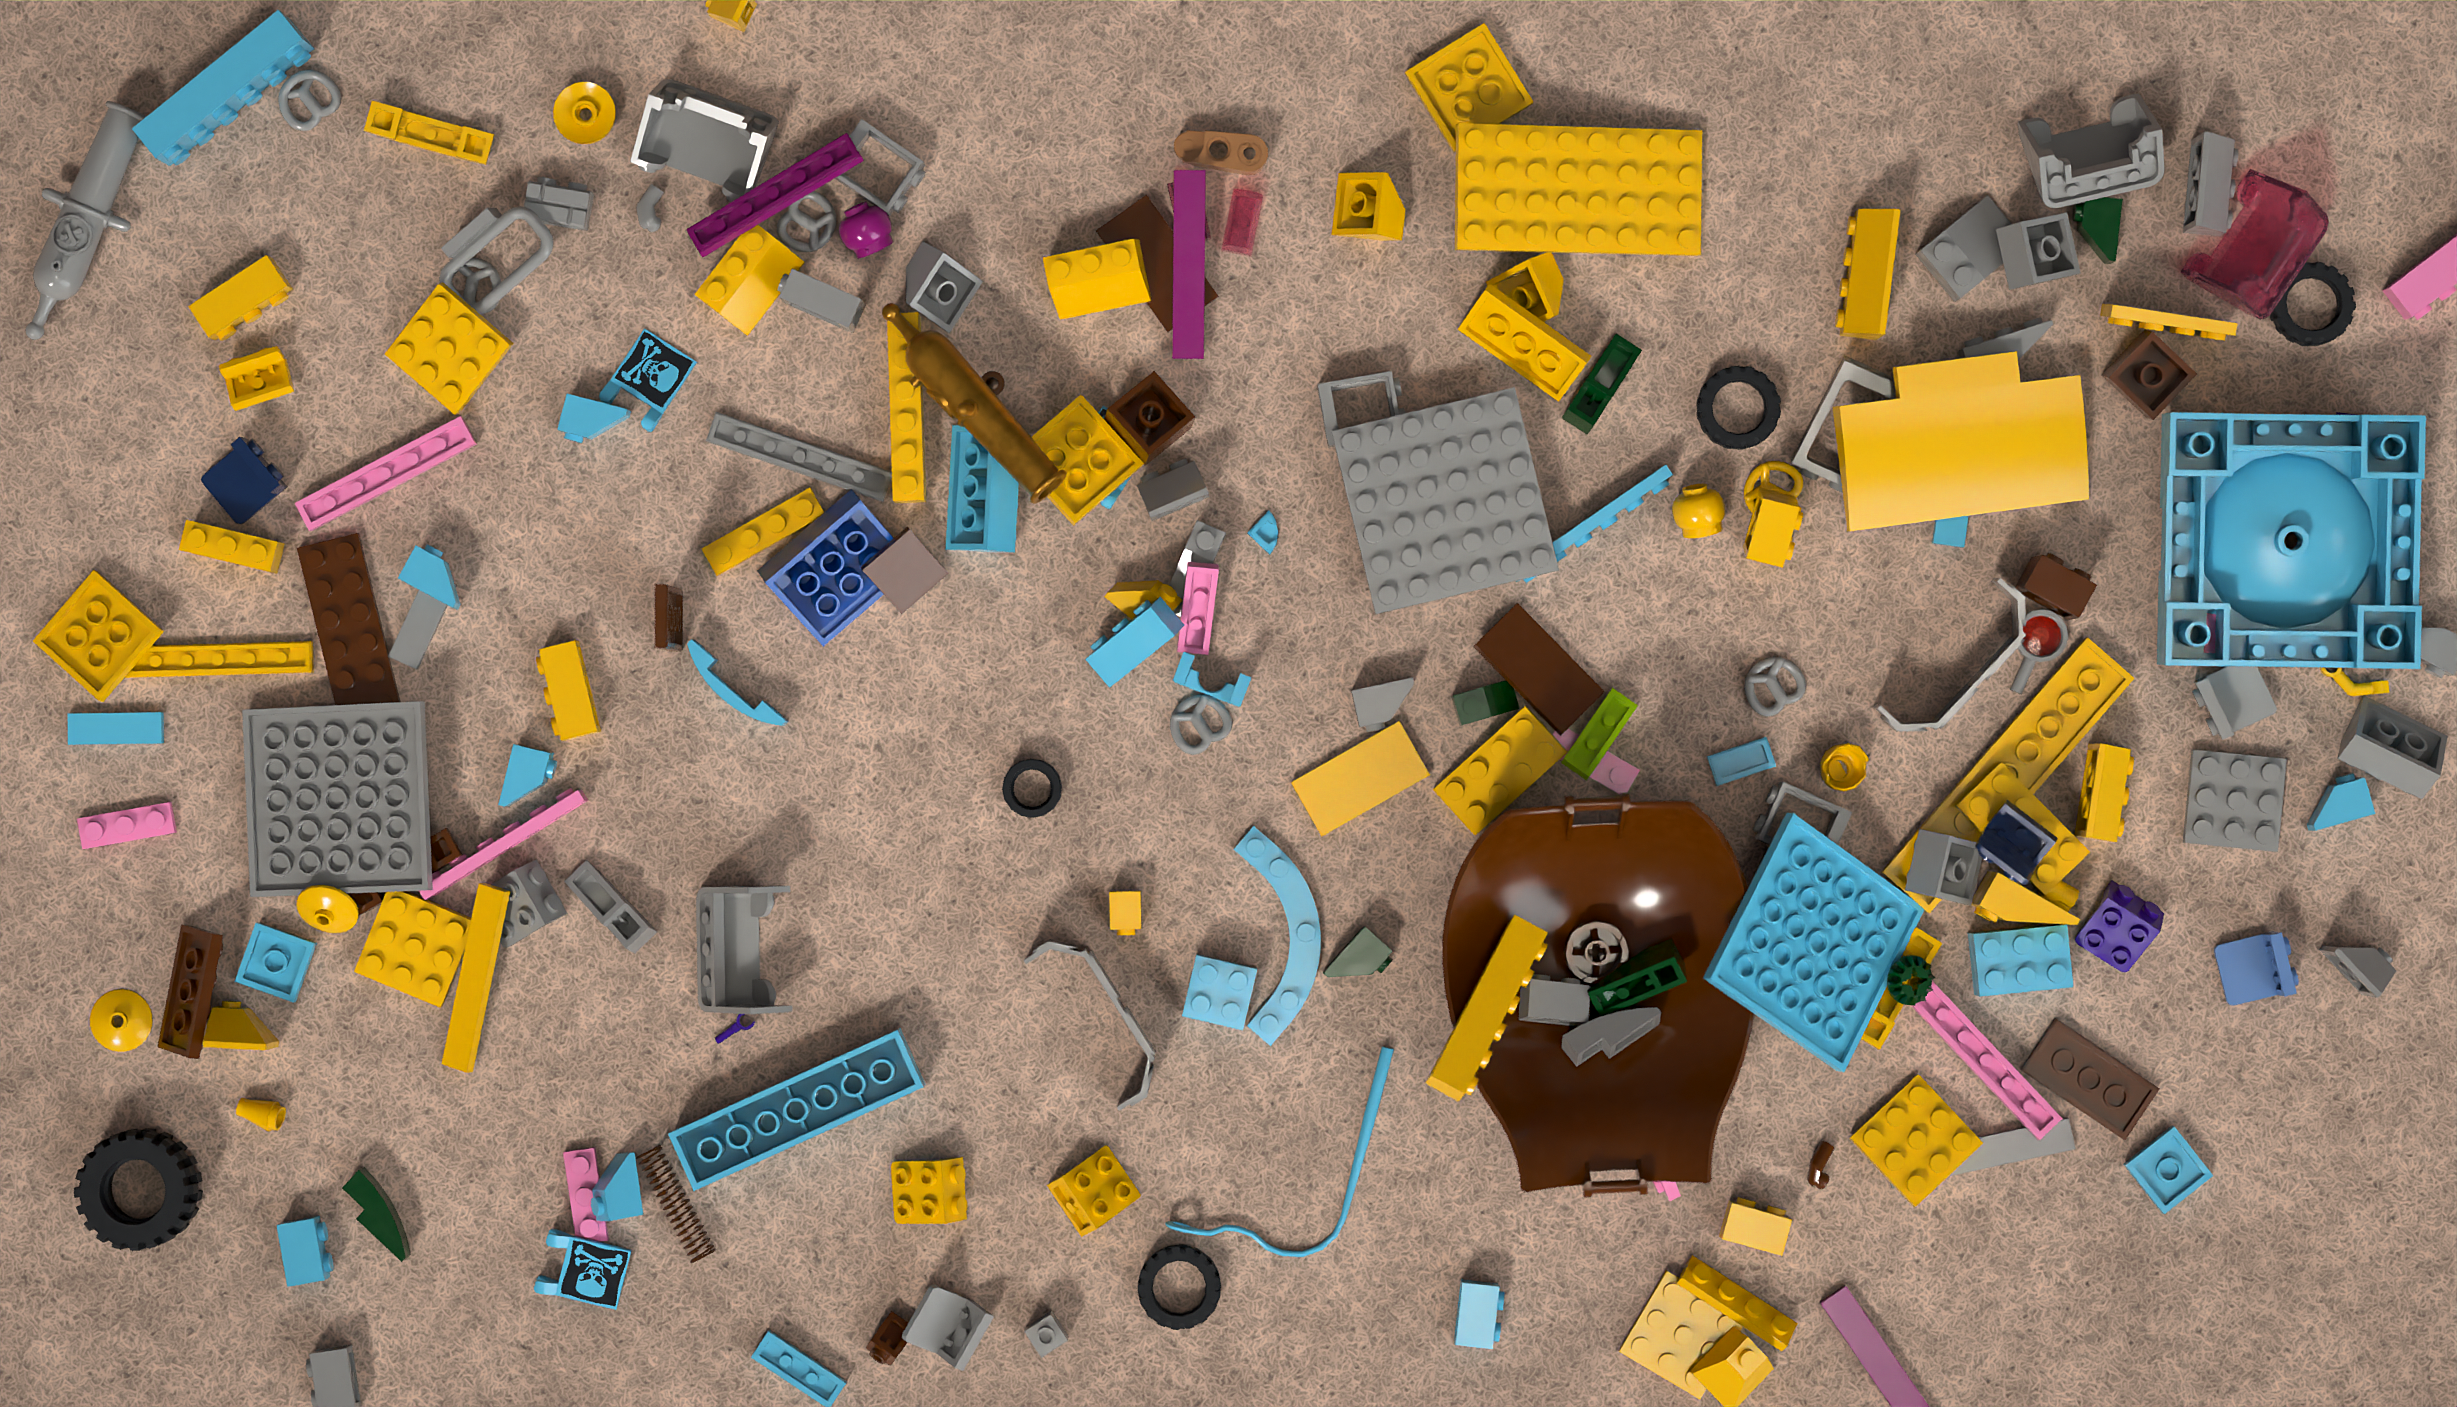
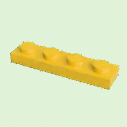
(763, 531)
(1737, 1303)

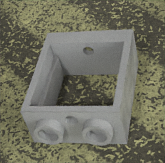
(914, 176)
(821, 300)
(1325, 391)
(1774, 798)

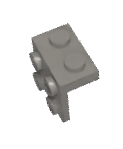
(2233, 699)
(530, 903)
(948, 1325)

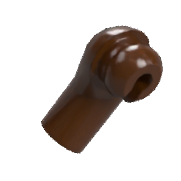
(1817, 1164)

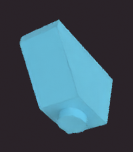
(588, 418)
(430, 575)
(525, 773)
(2342, 803)
(618, 1190)

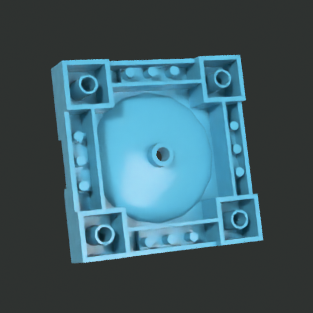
(2348, 497)

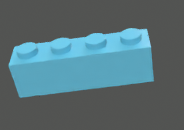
(979, 499)

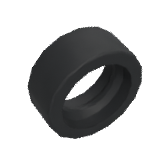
(1013, 802)

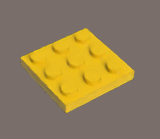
(1468, 84)
(449, 348)
(1089, 453)
(98, 636)
(415, 946)
(1916, 1140)
(1675, 1334)

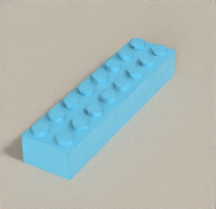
(796, 1109)

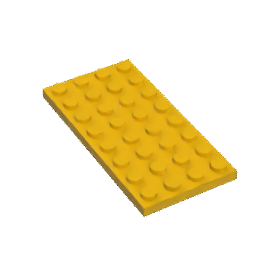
(1578, 189)

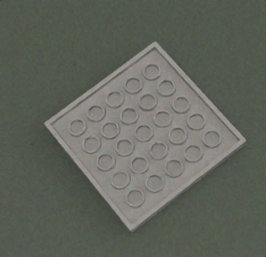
(1445, 500)
(337, 798)

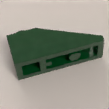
(1639, 978)

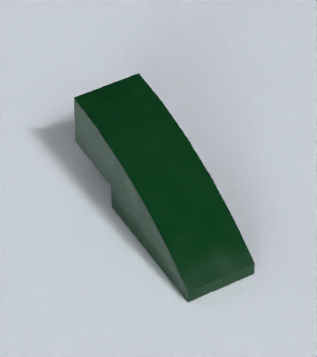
(1601, 384)
(379, 1213)

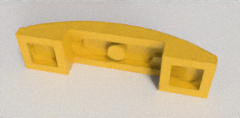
(428, 133)
(1888, 1008)

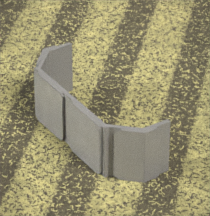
(1985, 672)
(1114, 996)

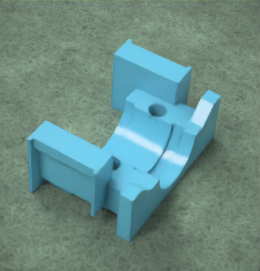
(1189, 678)

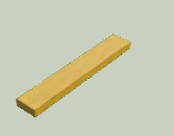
(225, 659)
(475, 977)

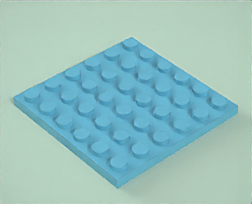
(1814, 942)

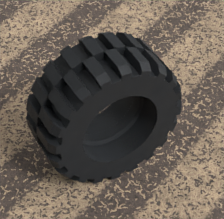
(97, 1197)

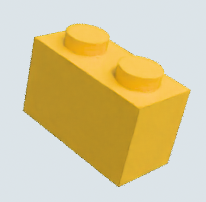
(1756, 1226)

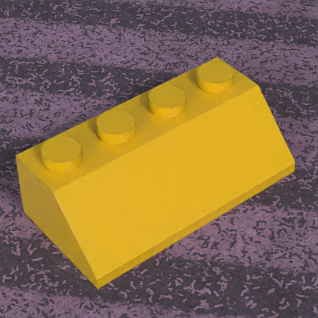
(1868, 273)

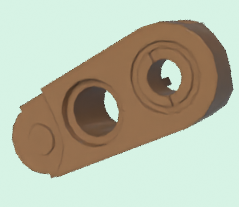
(1194, 149)

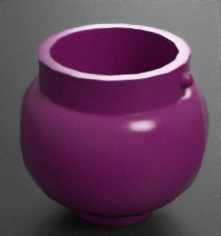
(865, 229)

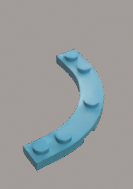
(1303, 934)

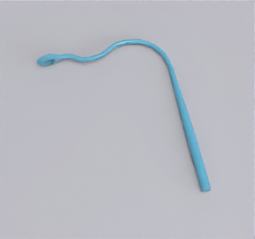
(1362, 1144)

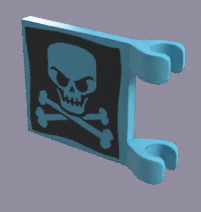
(652, 374)
(590, 1270)

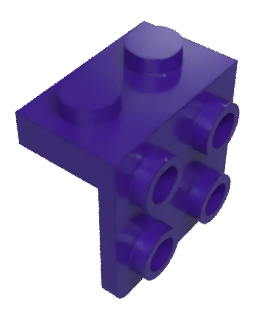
(2120, 927)

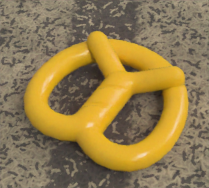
(1763, 470)

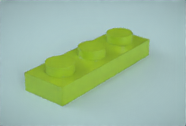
(1599, 734)

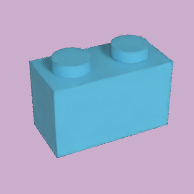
(304, 1250)
(1477, 1314)

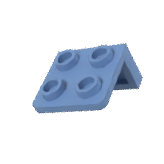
(2256, 968)

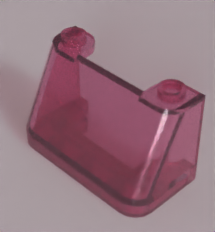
(2262, 247)

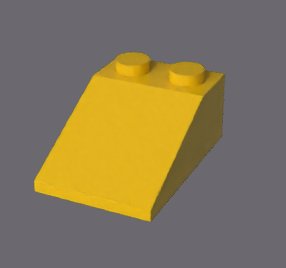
(2008, 901)

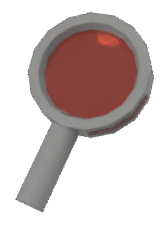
(2043, 642)

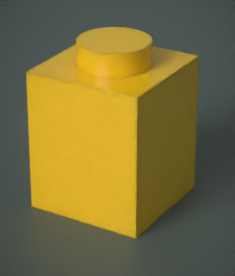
(1125, 911)

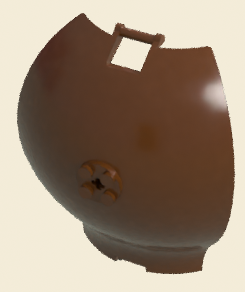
(1625, 888)

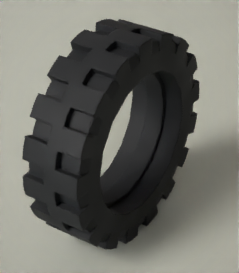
(2343, 315)
(1771, 407)
(1173, 1319)

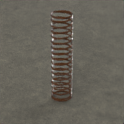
(658, 1148)

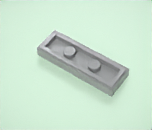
(418, 630)

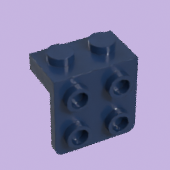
(244, 480)
(2014, 842)

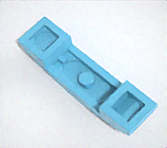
(704, 662)

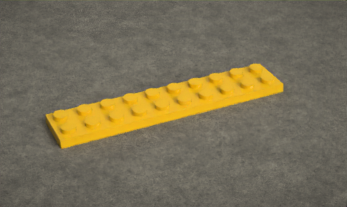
(2029, 745)

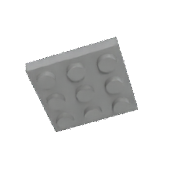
(2234, 800)

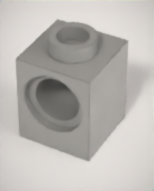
(1046, 1334)

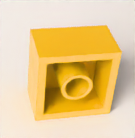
(1772, 528)

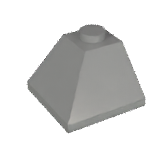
(939, 286)
(2363, 967)

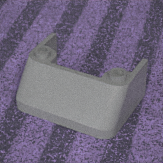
(731, 951)

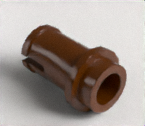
(991, 375)

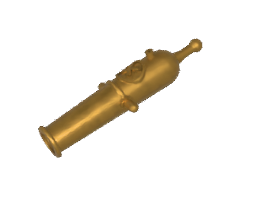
(975, 406)

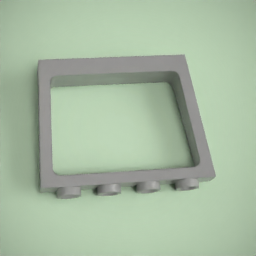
(1847, 371)

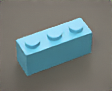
(1133, 640)

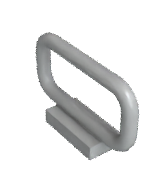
(481, 233)

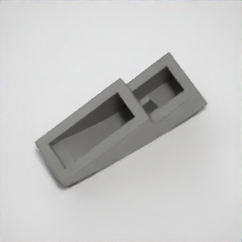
(610, 907)
(1609, 1033)

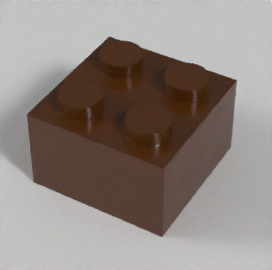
(2149, 374)
(1149, 418)
(2056, 586)

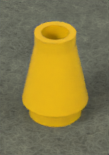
(263, 1113)

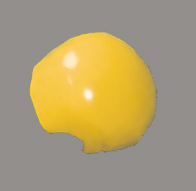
(1833, 772)

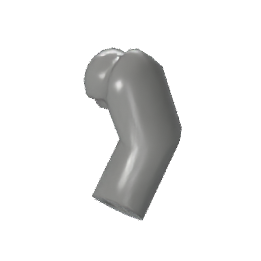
(645, 209)

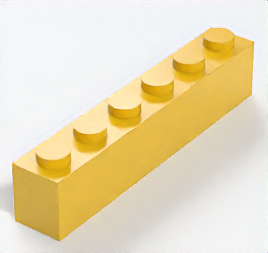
(905, 420)
(1487, 1007)

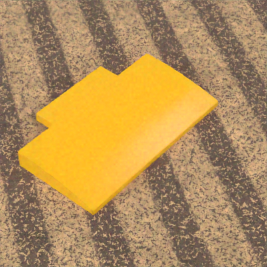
(1961, 444)

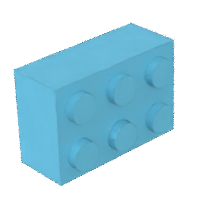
(2020, 960)

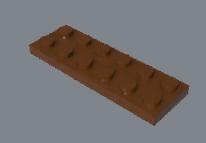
(348, 621)

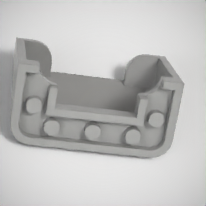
(704, 137)
(2096, 158)

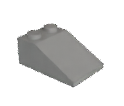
(1966, 249)

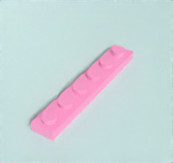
(385, 473)
(513, 836)
(1987, 1063)

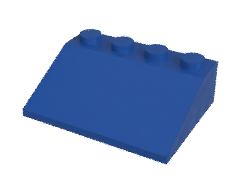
(821, 569)

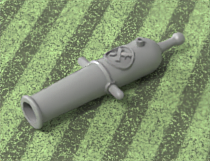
(84, 213)

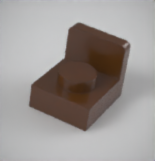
(888, 1340)

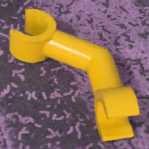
(2356, 689)

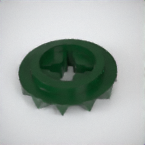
(1901, 971)

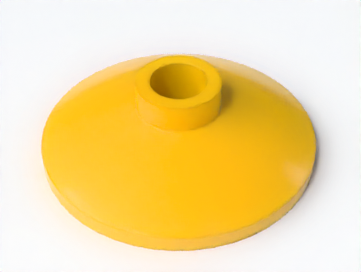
(571, 104)
(327, 908)
(136, 1019)

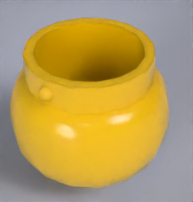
(1698, 511)

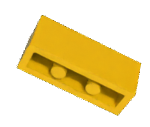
(241, 298)
(231, 546)
(568, 690)

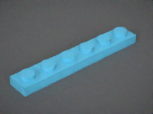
(1606, 516)

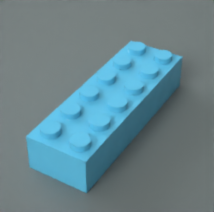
(224, 89)

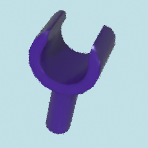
(735, 1027)

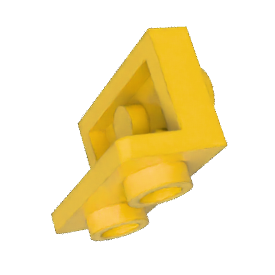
(257, 377)

